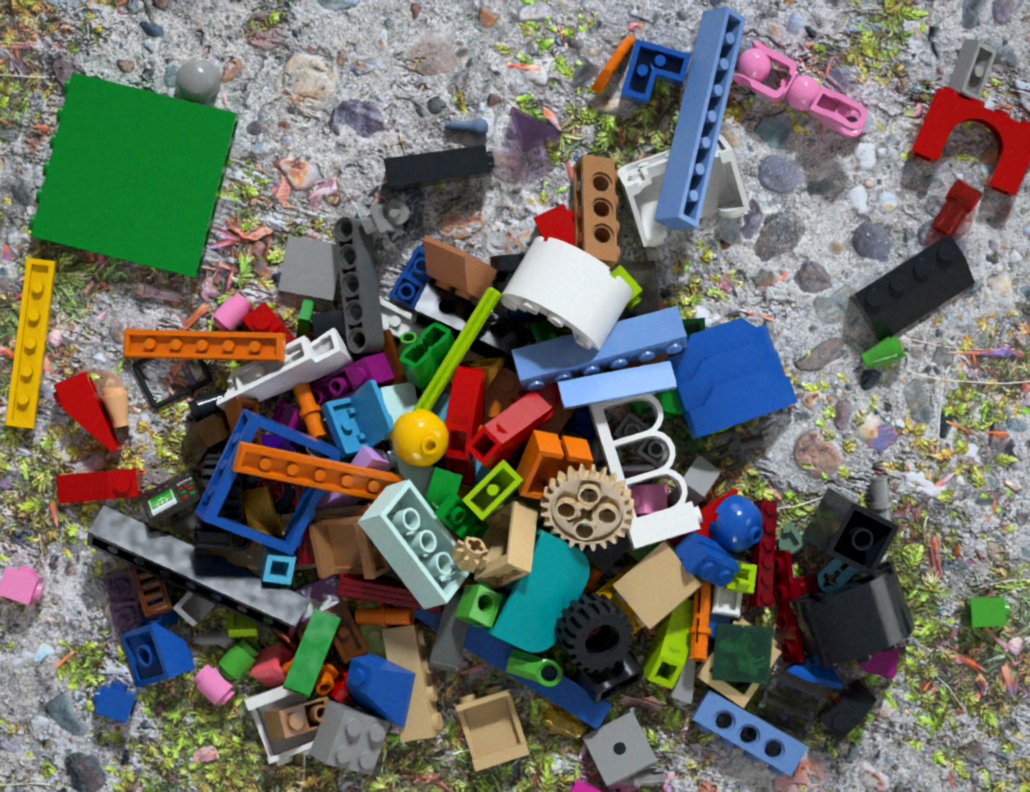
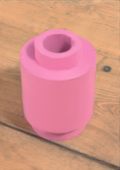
(231, 313)
(214, 685)

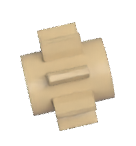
(470, 554)

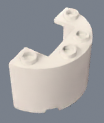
(569, 290)

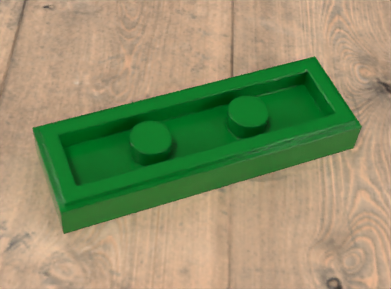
(311, 653)

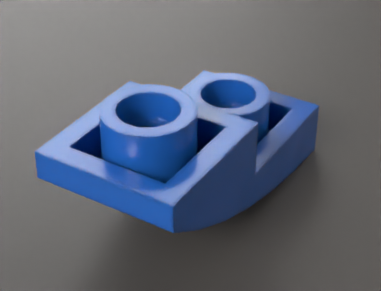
(411, 280)

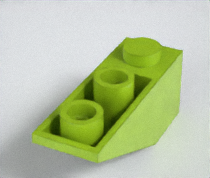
(670, 647)

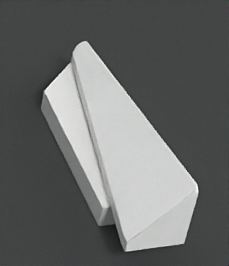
(302, 364)

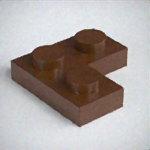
(348, 636)

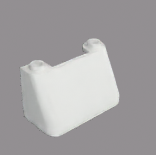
(643, 184)

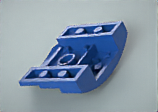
(729, 377)

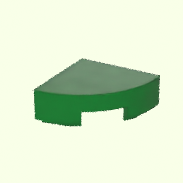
(304, 318)

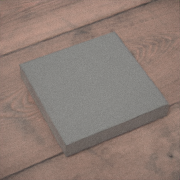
(309, 268)

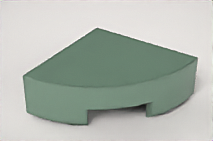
(790, 539)

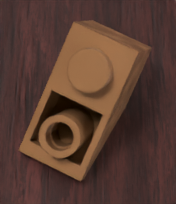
(295, 718)

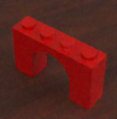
(1012, 138)

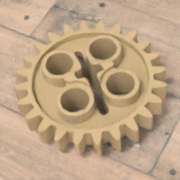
(587, 507)

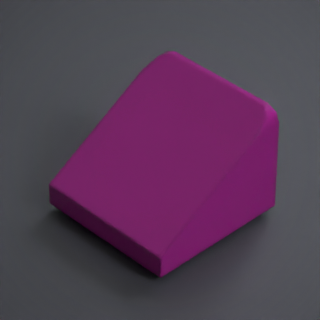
(289, 416)

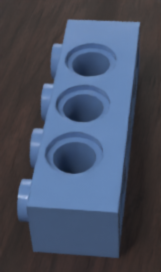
(790, 748)

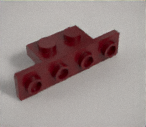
(784, 589)

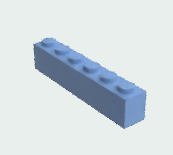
(628, 341)

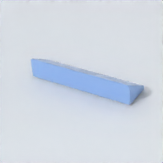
(617, 385)

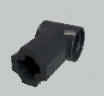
(216, 538)

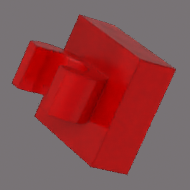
(340, 691)

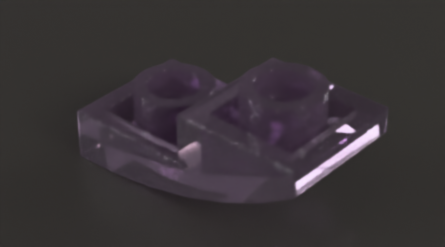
(124, 600)

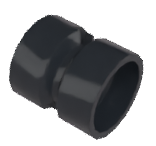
(506, 267)

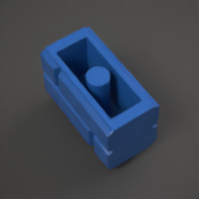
(706, 559)

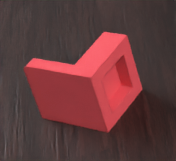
(269, 665)

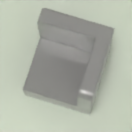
(193, 608)

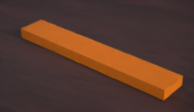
(205, 345)
(312, 471)

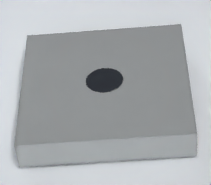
(620, 749)

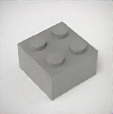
(349, 738)

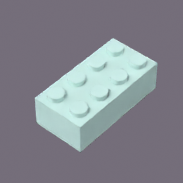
(414, 543)

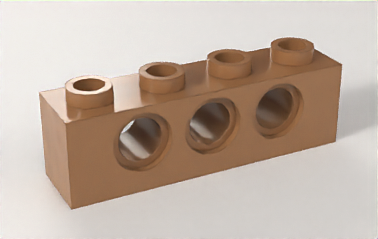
(597, 172)

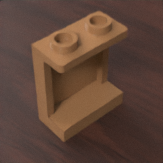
(345, 547)

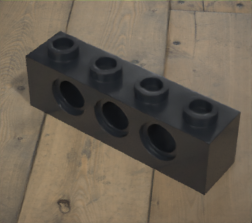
(435, 299)

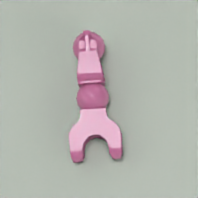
(800, 91)

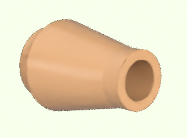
(116, 404)

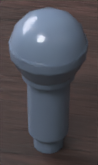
(477, 127)

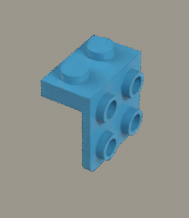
(358, 419)

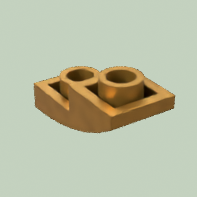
(260, 511)

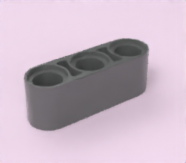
(449, 637)

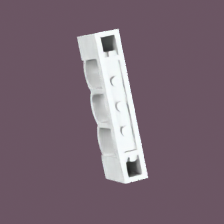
(660, 525)

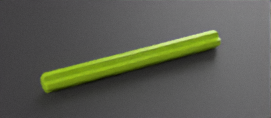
(458, 349)

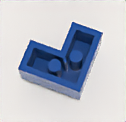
(652, 63)

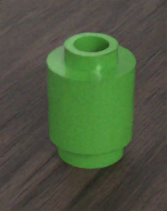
(238, 660)

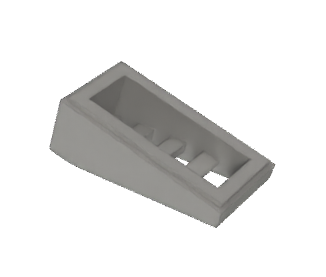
(684, 685)

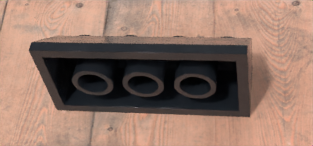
(914, 288)

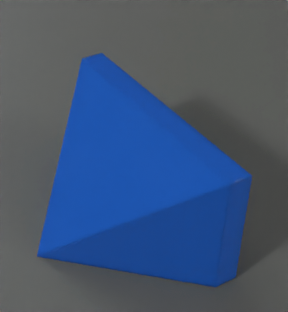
(815, 674)

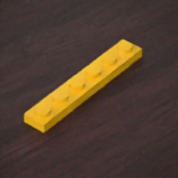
(31, 343)

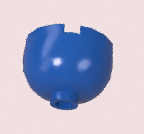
(737, 524)

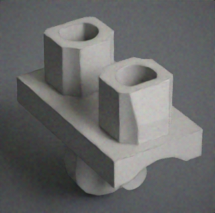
(386, 217)

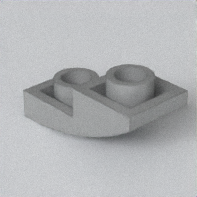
(649, 449)

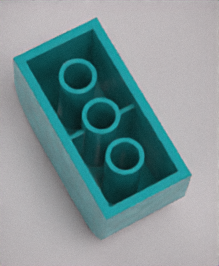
(536, 600)

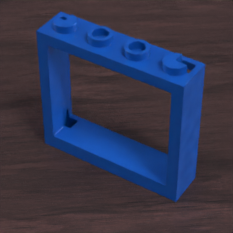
(224, 476)

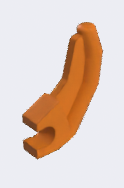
(613, 63)

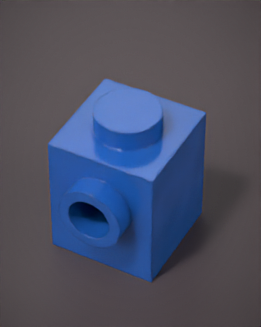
(115, 701)

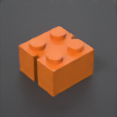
(547, 456)

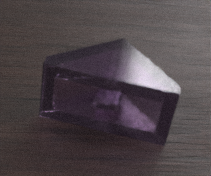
(532, 131)

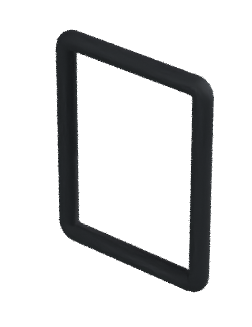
(176, 396)

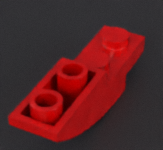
(463, 420)

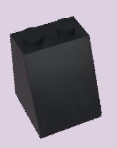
(850, 532)

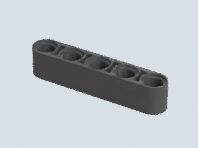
(359, 287)

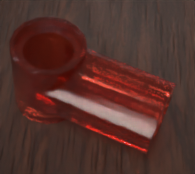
(958, 203)

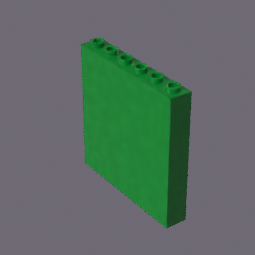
(134, 175)

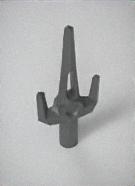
(735, 448)

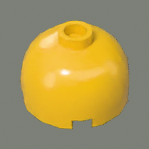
(419, 438)

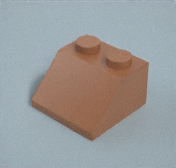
(457, 269)

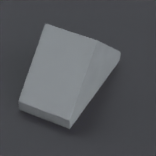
(699, 480)

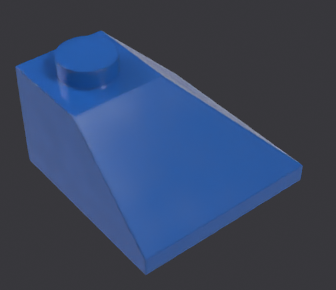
(155, 654)
(381, 687)

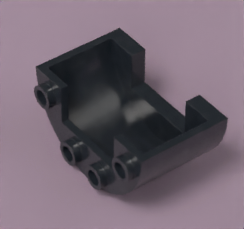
(854, 618)

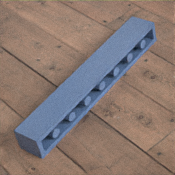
(700, 119)

